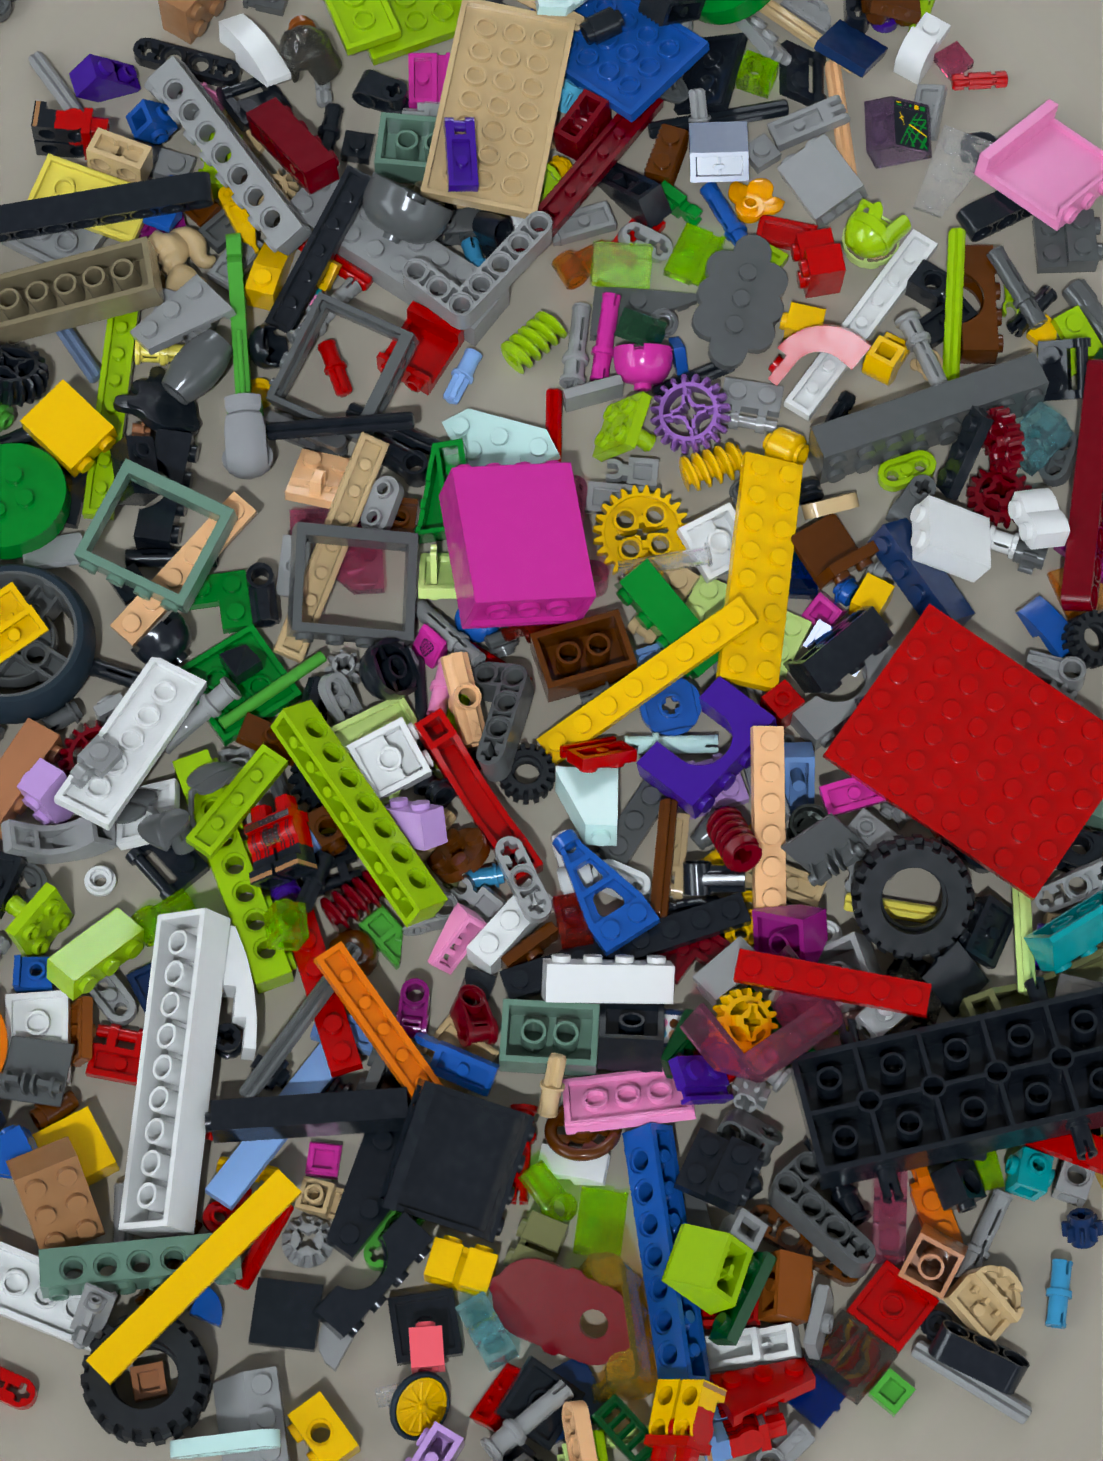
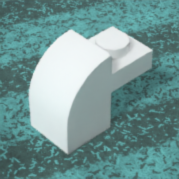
(919, 47)

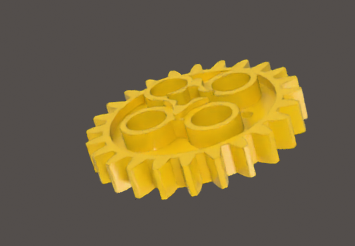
(636, 507)

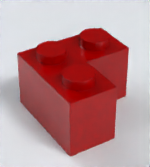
(819, 263)

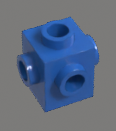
(151, 122)

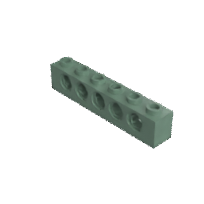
(124, 1255)

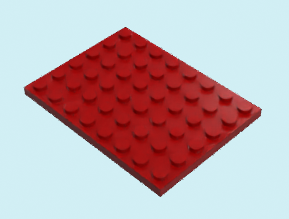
(976, 751)

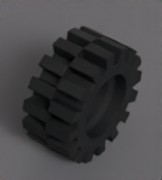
(1076, 641)
(541, 786)

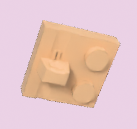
(316, 478)

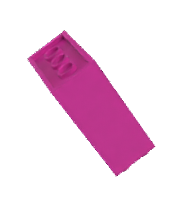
(516, 544)

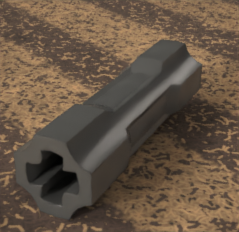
(1081, 294)

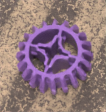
(703, 412)

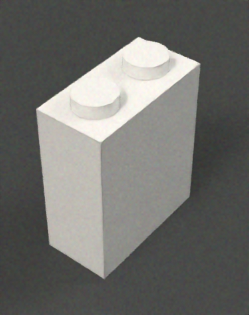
(950, 538)

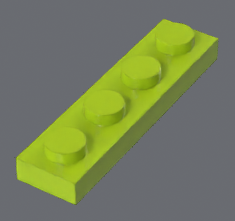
(236, 801)

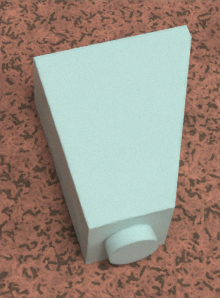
(590, 802)

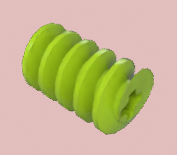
(531, 339)

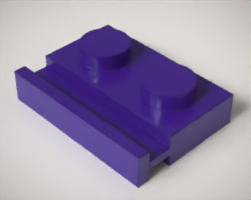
(699, 1081)

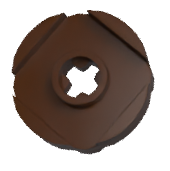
(464, 851)

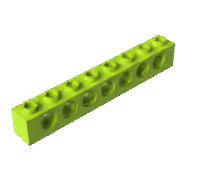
(359, 813)
(265, 972)

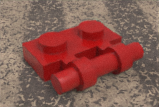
(114, 1062)

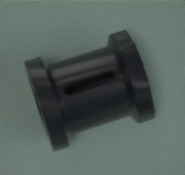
(228, 1031)

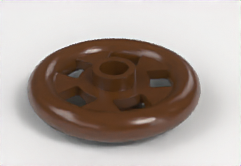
(590, 1150)

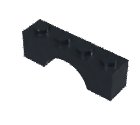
(159, 524)
(401, 1245)

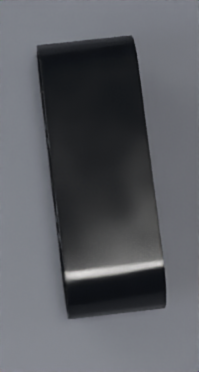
(990, 215)
(978, 1357)

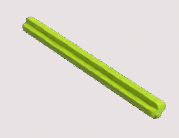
(954, 303)

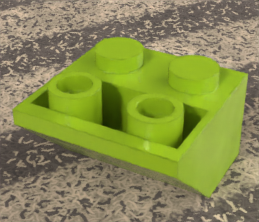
(707, 1267)

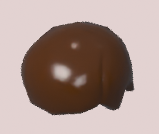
(369, 956)

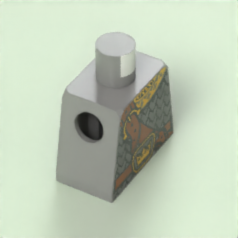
(880, 1022)

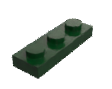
(731, 1322)

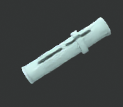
(676, 744)

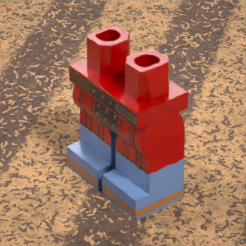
(746, 1437)

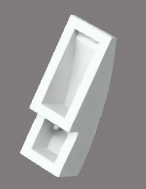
(253, 50)
(756, 1348)

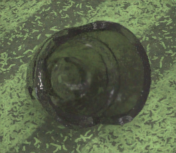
(309, 50)

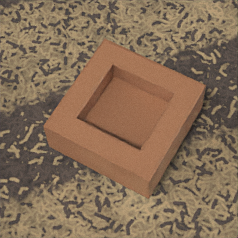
(149, 1381)

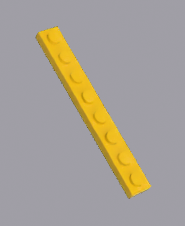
(650, 678)

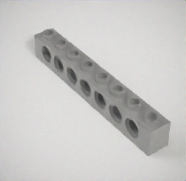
(292, 228)

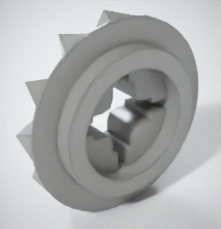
(306, 1256)

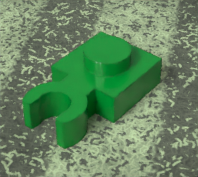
(680, 206)

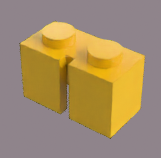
(461, 1267)

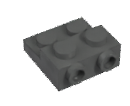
(1071, 247)

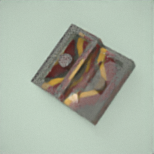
(852, 1358)

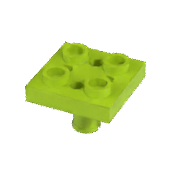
(623, 428)
(37, 921)

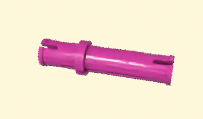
(603, 349)

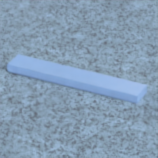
(253, 1156)

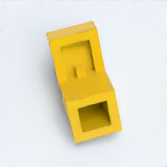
(885, 358)

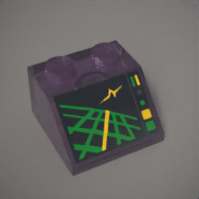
(897, 131)

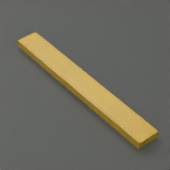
(193, 1277)

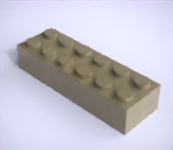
(79, 290)

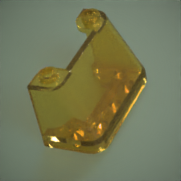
(633, 1371)

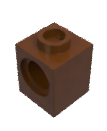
(320, 820)

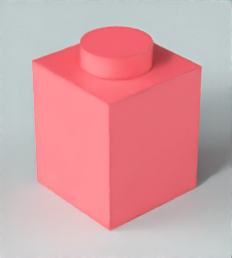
(426, 1347)

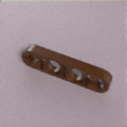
(802, 1247)

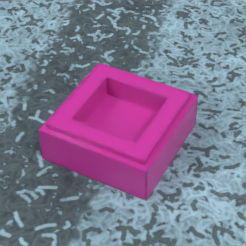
(323, 1160)

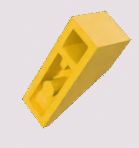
(267, 277)

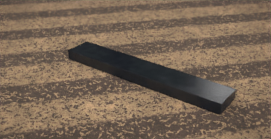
(319, 251)

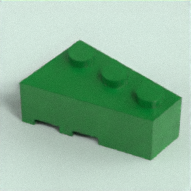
(442, 458)

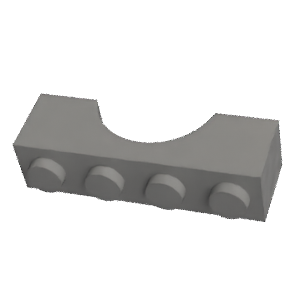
(822, 719)

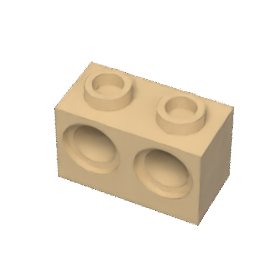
(119, 156)

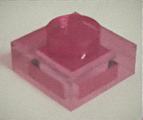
(953, 60)

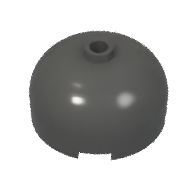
(403, 212)

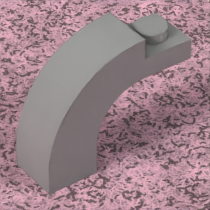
(58, 842)

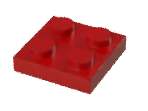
(892, 1306)

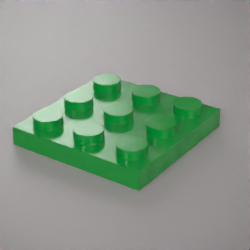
(209, 668)

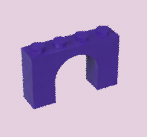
(699, 785)

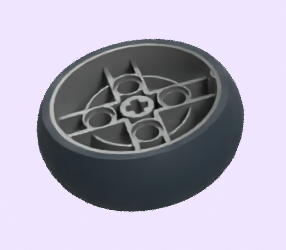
(59, 675)

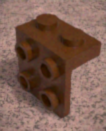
(830, 551)

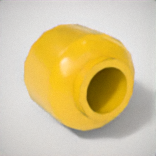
(786, 446)

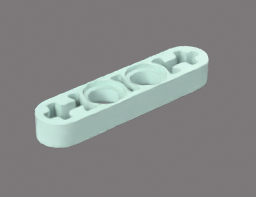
(225, 1444)

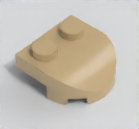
(986, 1300)

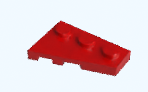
(757, 1387)

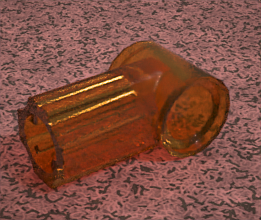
(574, 267)

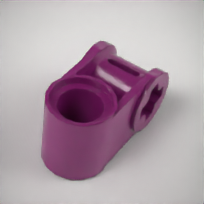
(414, 1015)

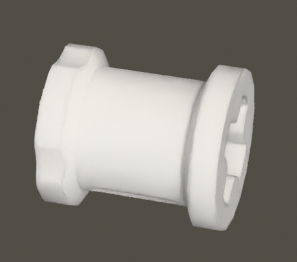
(1003, 541)

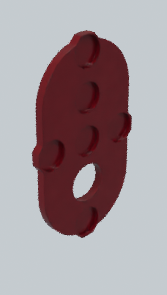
(546, 1307)

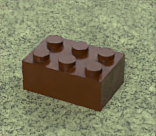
(582, 655)

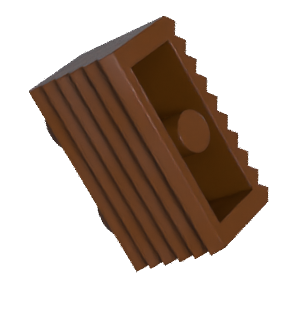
(667, 154)

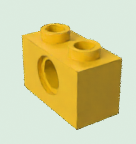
(317, 1414)

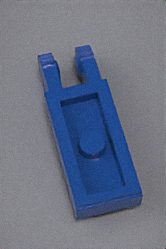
(459, 1065)

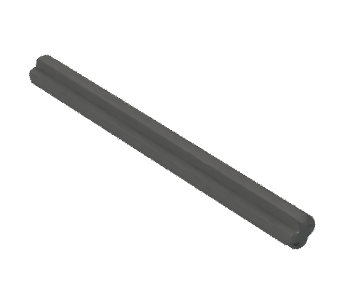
(291, 1034)

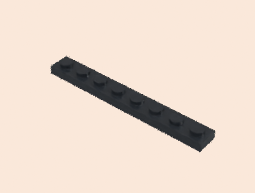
(671, 933)

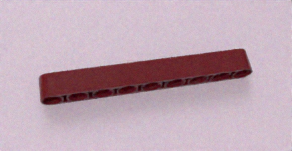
(1085, 540)

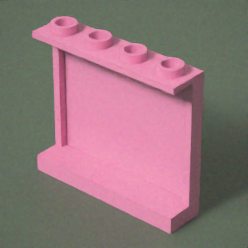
(1044, 167)

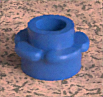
(845, 591)

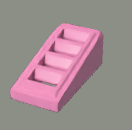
(459, 929)

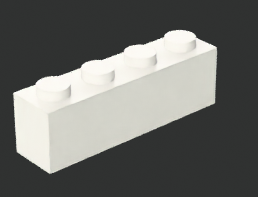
(607, 979)

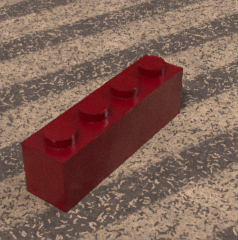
(293, 145)

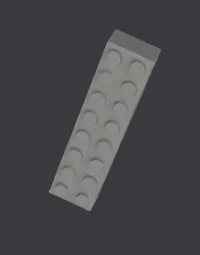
(385, 259)

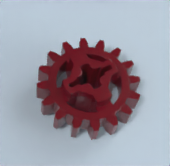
(1004, 440)
(995, 499)

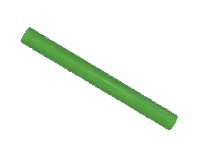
(272, 690)

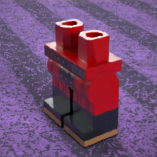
(64, 132)
(279, 843)

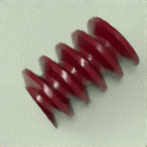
(733, 839)
(352, 901)

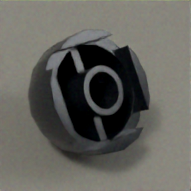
(165, 641)
(389, 670)

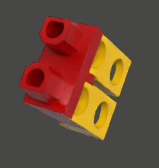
(682, 1419)

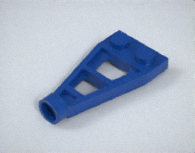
(622, 924)

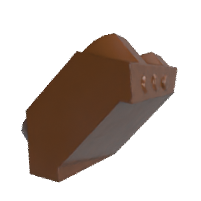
(902, 11)

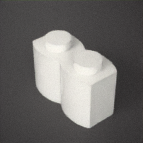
(1039, 518)

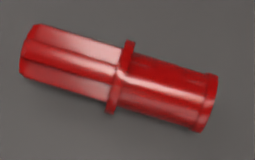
(335, 368)

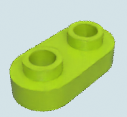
(904, 469)

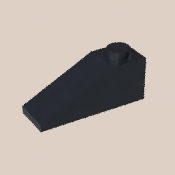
(636, 195)

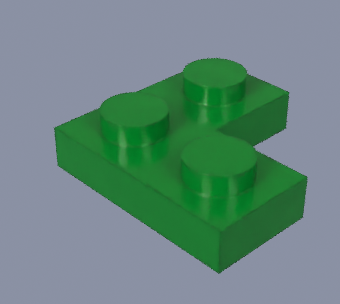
(231, 594)

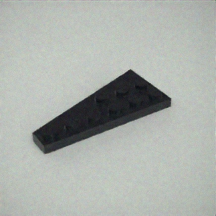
(358, 1212)

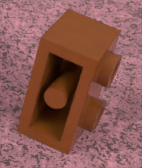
(787, 1290)

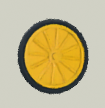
(418, 1404)

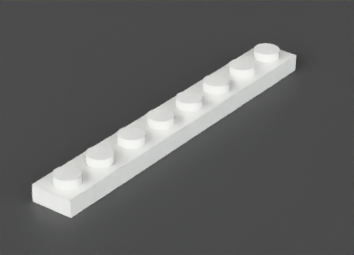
(864, 320)

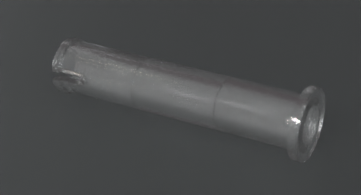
(672, 560)

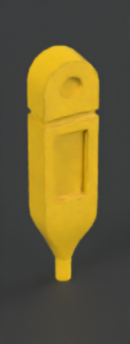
(237, 218)

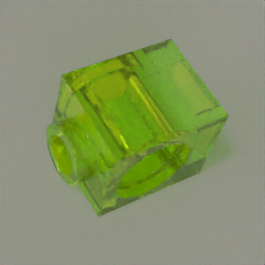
(761, 83)
(284, 936)

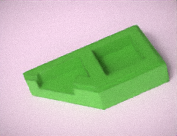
(385, 933)

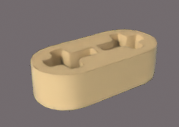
(830, 505)

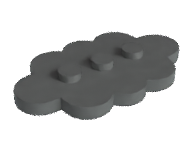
(739, 302)

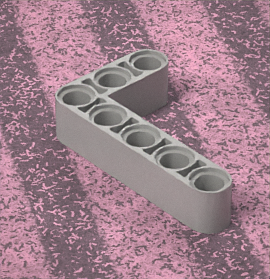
(483, 277)

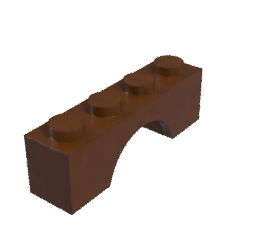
(980, 335)

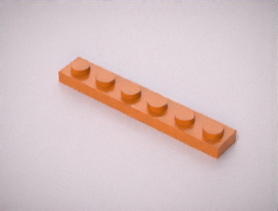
(374, 1017)

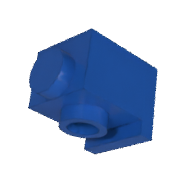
(23, 980)

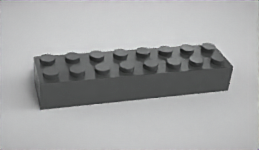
(921, 418)

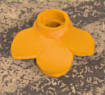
(754, 199)

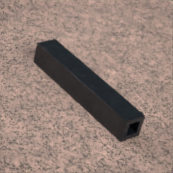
(307, 1115)

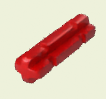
(979, 80)

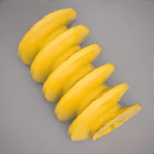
(710, 465)

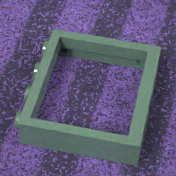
(144, 588)

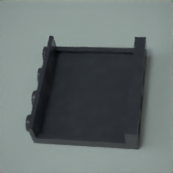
(457, 1160)

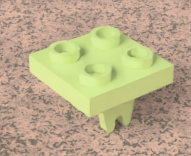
(435, 576)

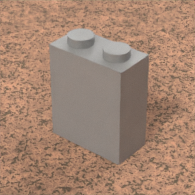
(822, 180)

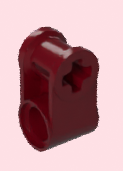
(473, 1017)

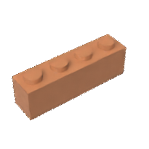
(27, 747)

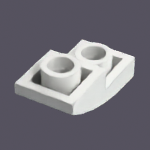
(579, 1172)

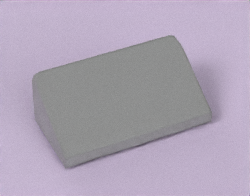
(56, 553)

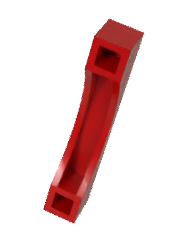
(471, 788)

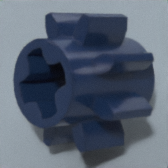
(1082, 1228)

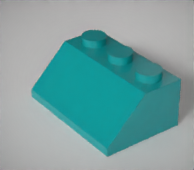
(1068, 935)

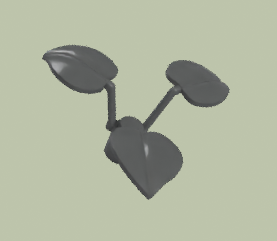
(174, 825)

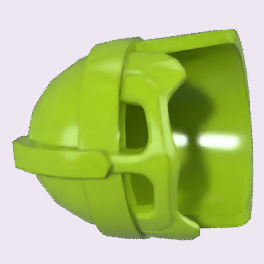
(872, 236)

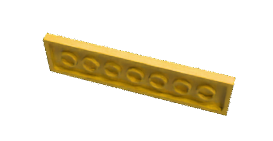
(761, 568)

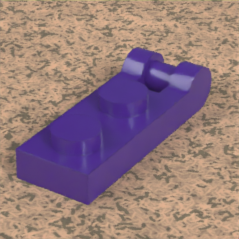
(461, 155)

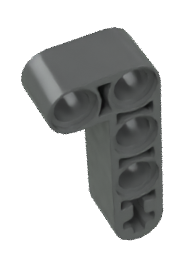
(511, 697)
(859, 1252)

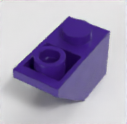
(103, 79)

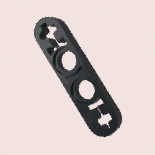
(190, 58)

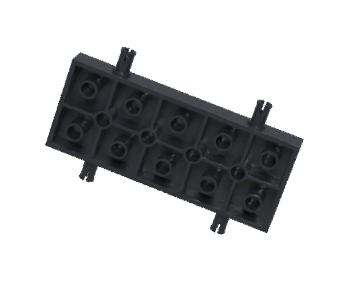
(954, 1089)

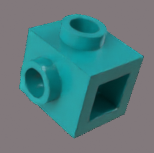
(1029, 1173)

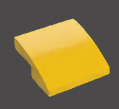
(18, 622)

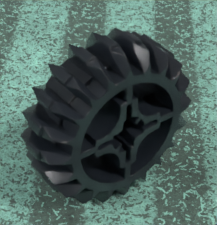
(22, 375)

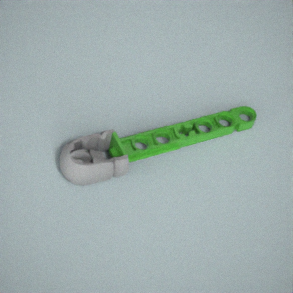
(244, 431)

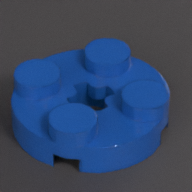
(685, 715)

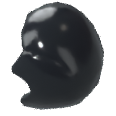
(266, 347)

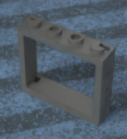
(304, 338)
(352, 537)

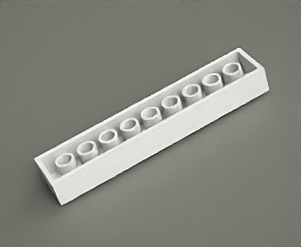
(175, 1074)

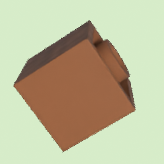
(933, 1261)

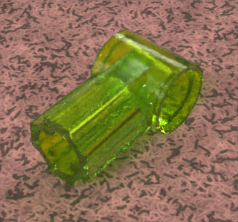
(147, 915)
(546, 1190)

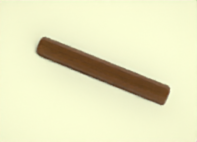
(664, 856)

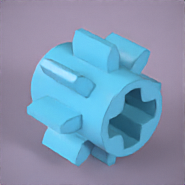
(568, 95)

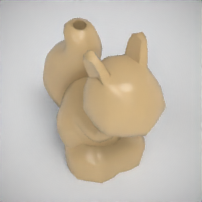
(174, 250)

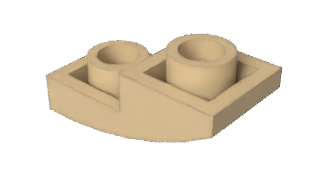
(319, 1198)

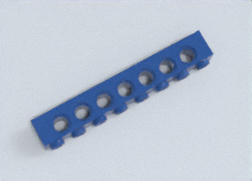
(658, 1216)

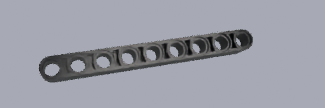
(105, 206)

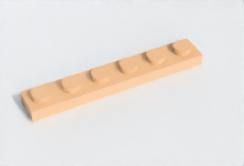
(143, 614)
(768, 815)

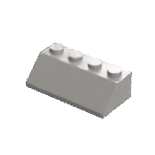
(252, 1403)

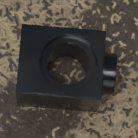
(926, 275)
(958, 1186)

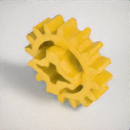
(747, 1017)

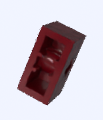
(581, 124)

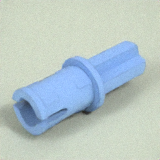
(462, 376)

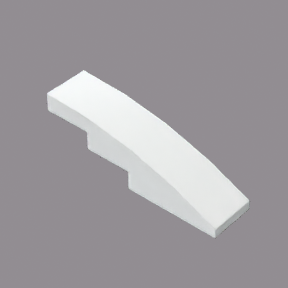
(240, 987)

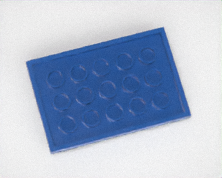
(637, 63)

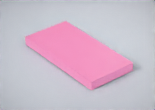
(622, 1101)

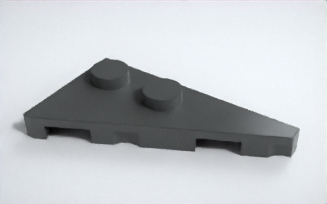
(640, 300)

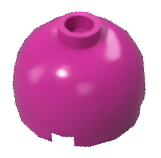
(643, 364)

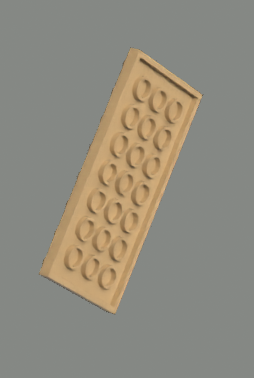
(510, 78)

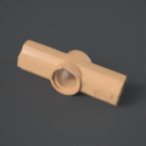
(460, 680)

